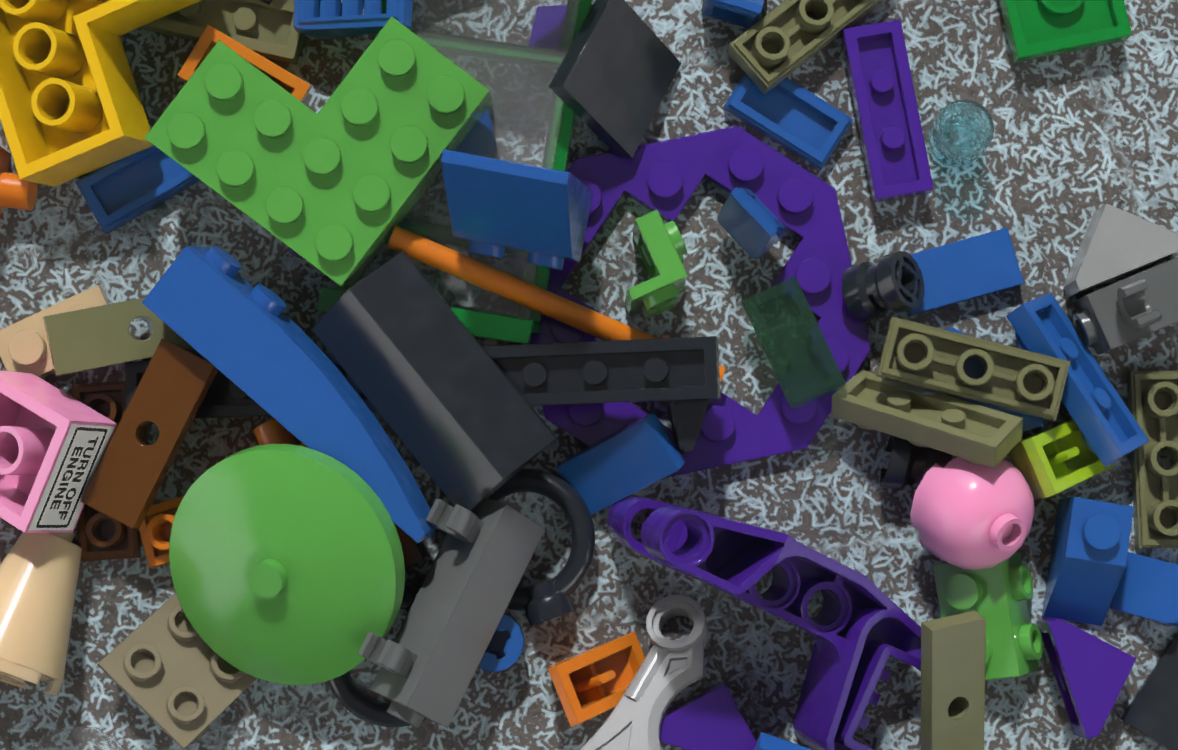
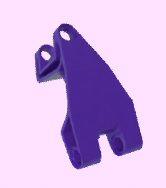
(850, 633)

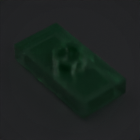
(794, 343)

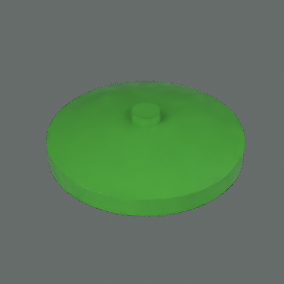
(286, 563)

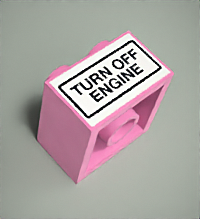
(46, 453)

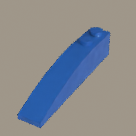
(284, 373)

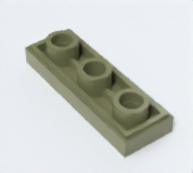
(790, 37)
(102, 336)
(1010, 376)
(1154, 489)
(953, 682)

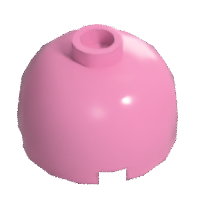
(973, 512)

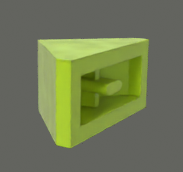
(1055, 460)

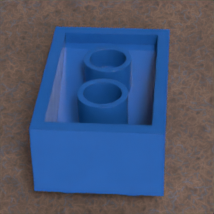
(516, 208)

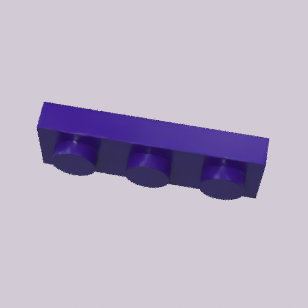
(886, 111)

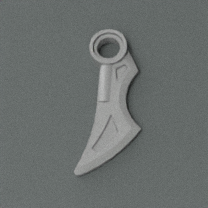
(662, 675)

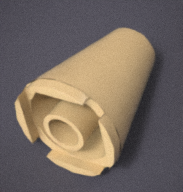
(37, 608)

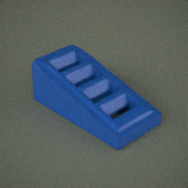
(323, 18)

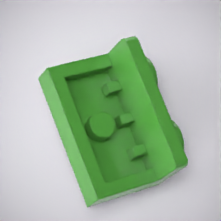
(662, 255)
(1001, 598)

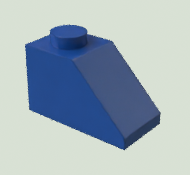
(1086, 559)

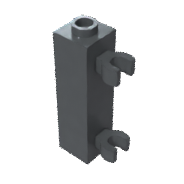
(1129, 308)
(454, 611)

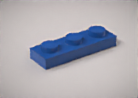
(1088, 394)

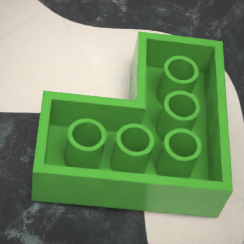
(330, 177)

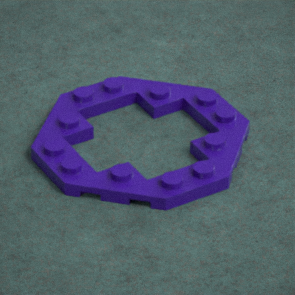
(664, 179)

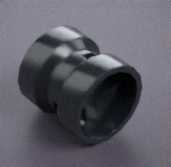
(890, 284)
(909, 463)

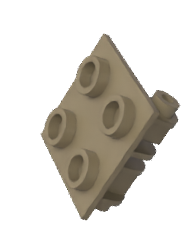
(175, 674)

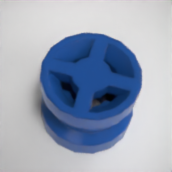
(506, 642)

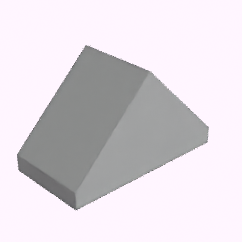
(1117, 246)

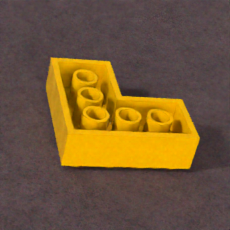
(70, 85)

